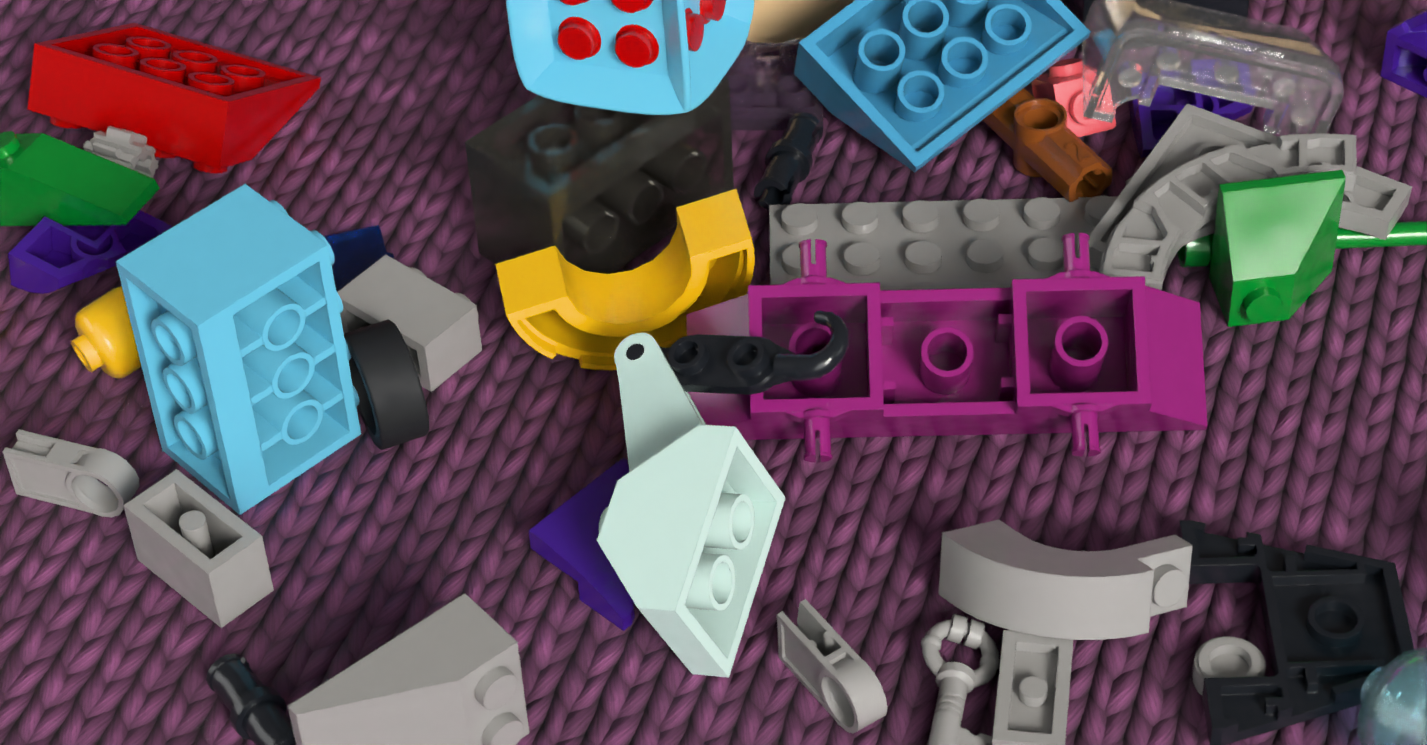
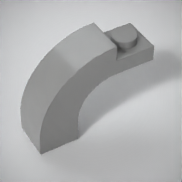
(1061, 591)

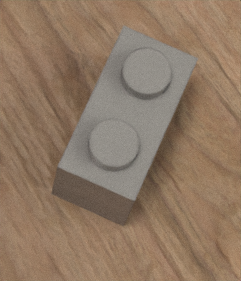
(435, 322)
(199, 548)

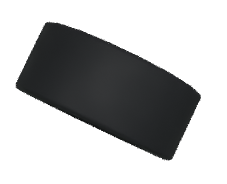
(387, 385)

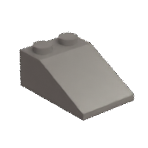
(432, 685)

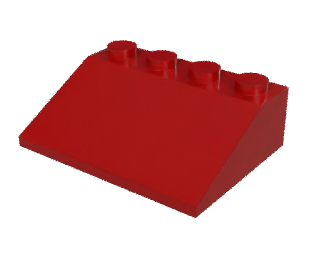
(171, 89)

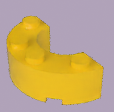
(590, 312)

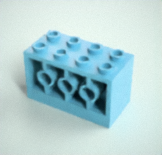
(242, 346)

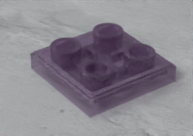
(766, 89)

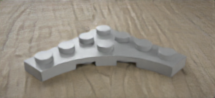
(1369, 209)

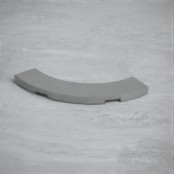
(1188, 195)

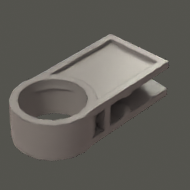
(68, 474)
(830, 669)

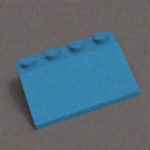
(930, 69)

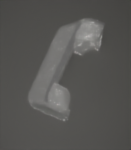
(1207, 53)

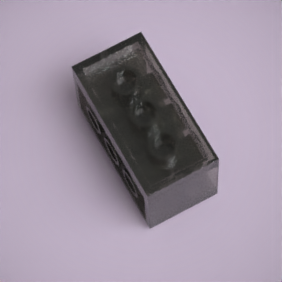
(594, 178)

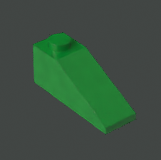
(65, 184)

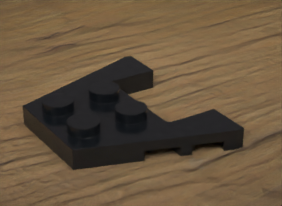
(1325, 627)

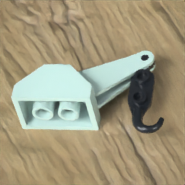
(697, 502)

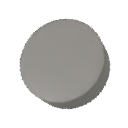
(1227, 658)

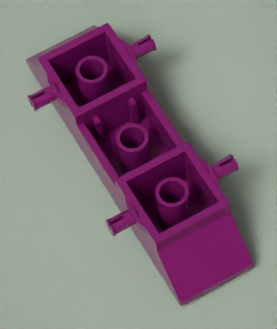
(969, 361)

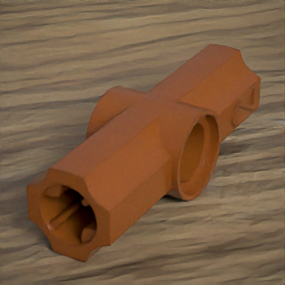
(1048, 148)

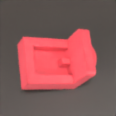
(1065, 86)

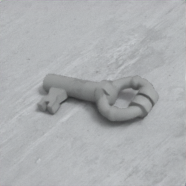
(956, 678)

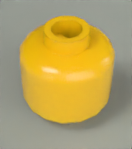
(106, 336)

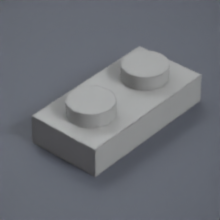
(1032, 690)

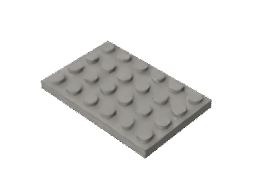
(933, 241)

